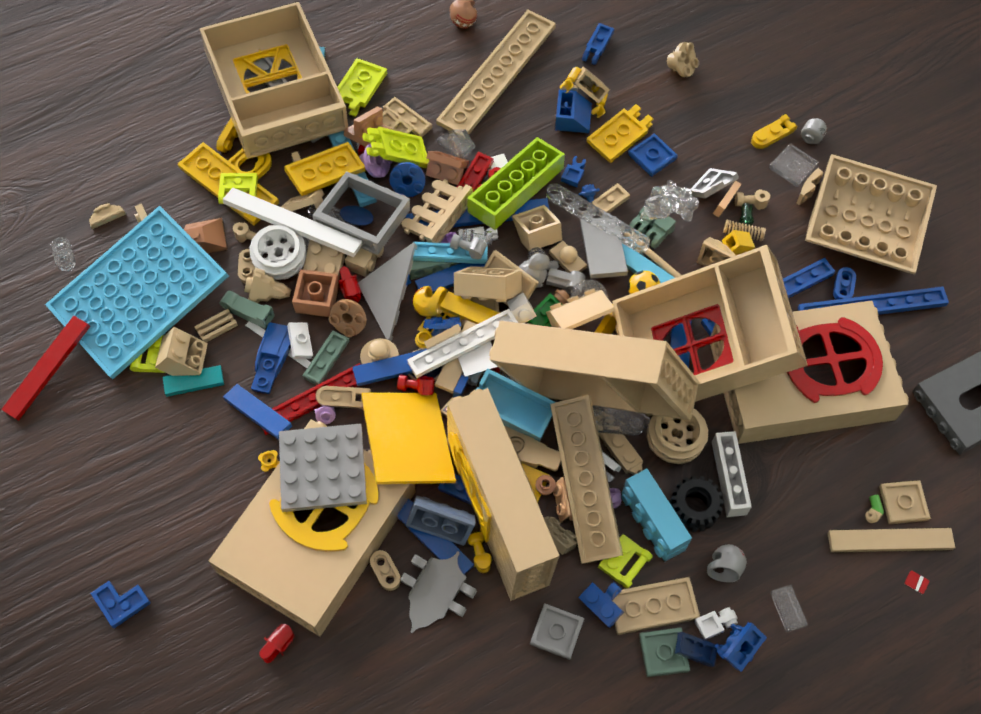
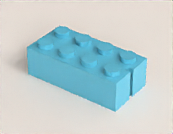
(517, 405)
(655, 515)

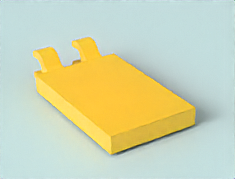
(619, 133)

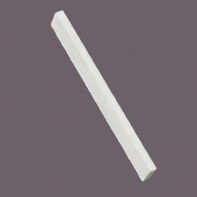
(299, 224)

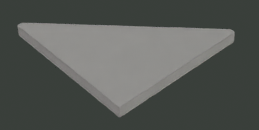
(386, 289)

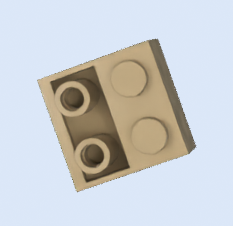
(181, 353)

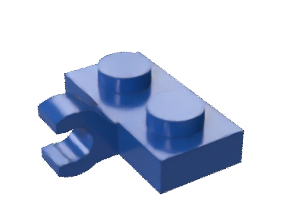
(602, 603)

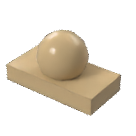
(567, 257)

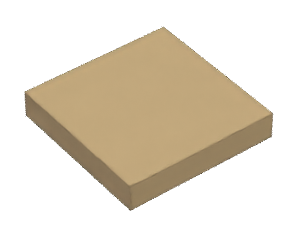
(904, 502)

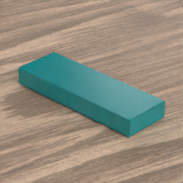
(208, 378)

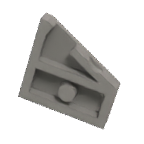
(712, 182)

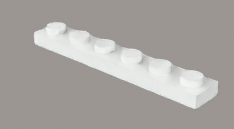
(458, 344)

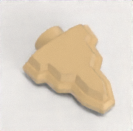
(264, 287)

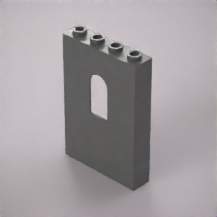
(941, 401)

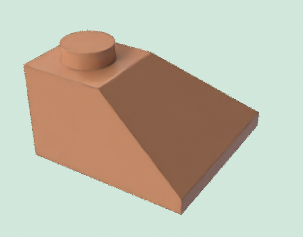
(208, 235)

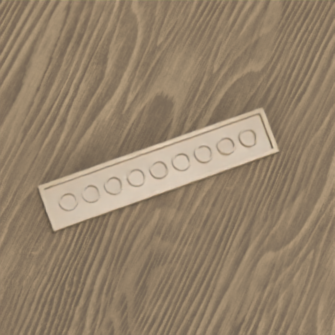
(496, 73)

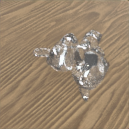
(669, 200)

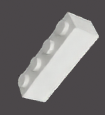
(731, 474)

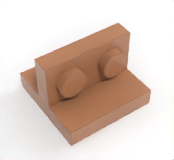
(370, 119)
(446, 166)

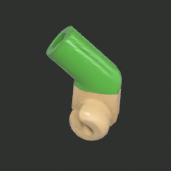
(876, 511)

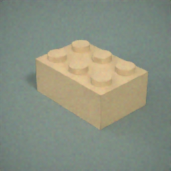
(487, 283)

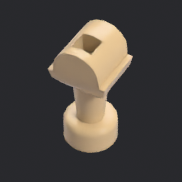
(759, 200)
(242, 232)

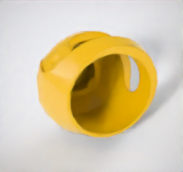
(427, 303)

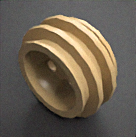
(674, 449)

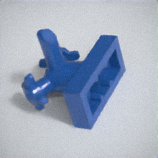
(741, 645)

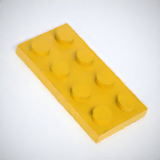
(324, 168)

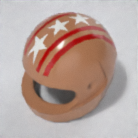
(463, 13)

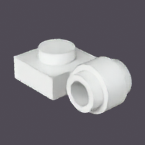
(711, 624)

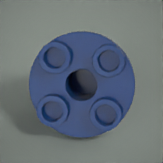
(407, 179)
(441, 325)

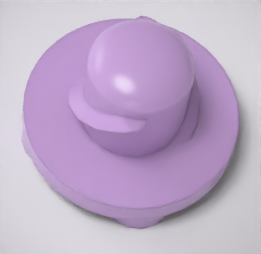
(375, 166)

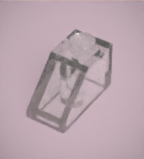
(457, 142)

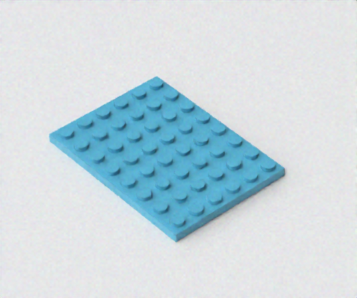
(137, 291)

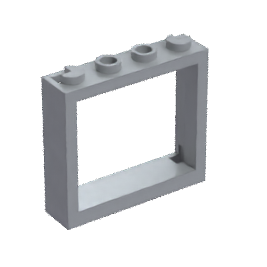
(371, 189)

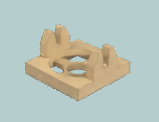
(303, 201)

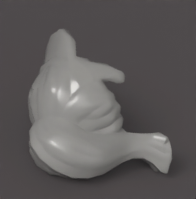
(538, 266)

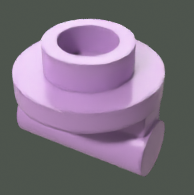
(325, 414)

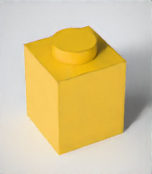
(739, 242)

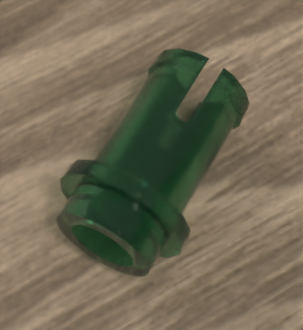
(746, 214)

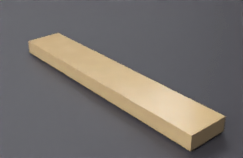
(891, 540)

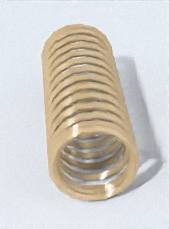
(728, 222)

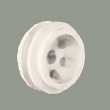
(285, 265)

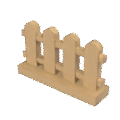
(442, 221)

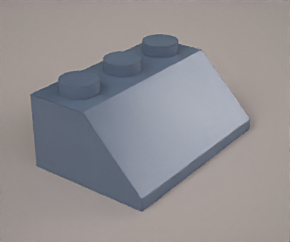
(440, 520)

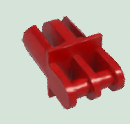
(349, 285)
(277, 643)

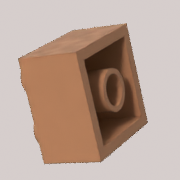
(315, 293)

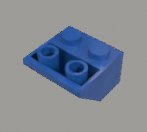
(573, 112)

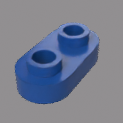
(844, 286)

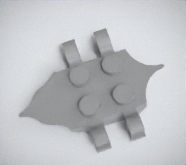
(435, 590)

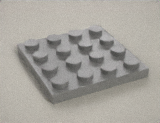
(322, 467)

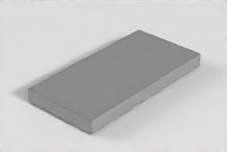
(603, 252)

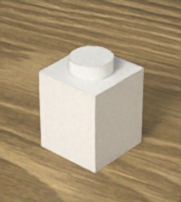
(521, 308)

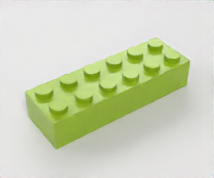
(515, 183)

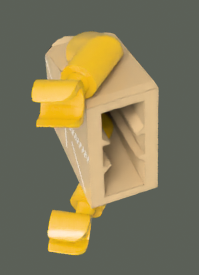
(590, 85)

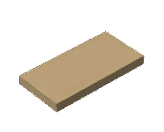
(656, 605)

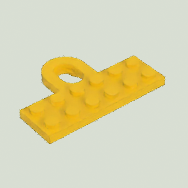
(206, 167)

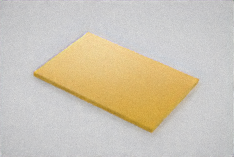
(407, 438)

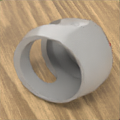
(729, 558)

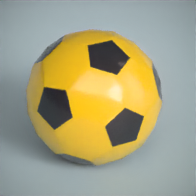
(641, 281)

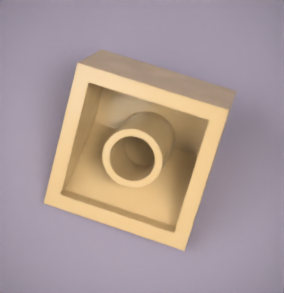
(538, 227)

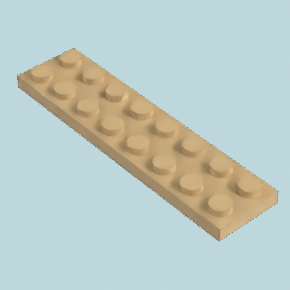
(586, 479)

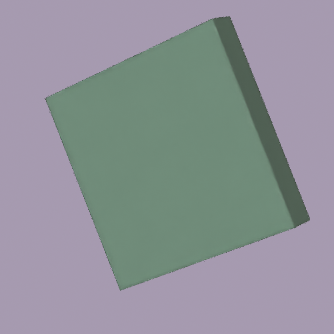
(659, 653)

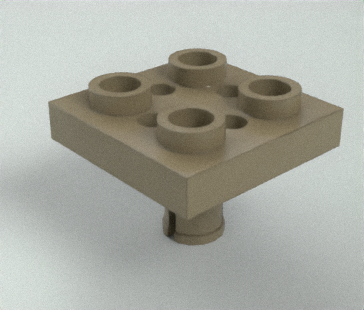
(563, 539)

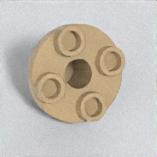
(683, 59)
(378, 350)

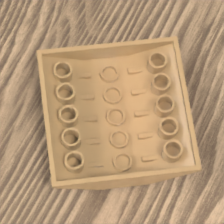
(871, 214)

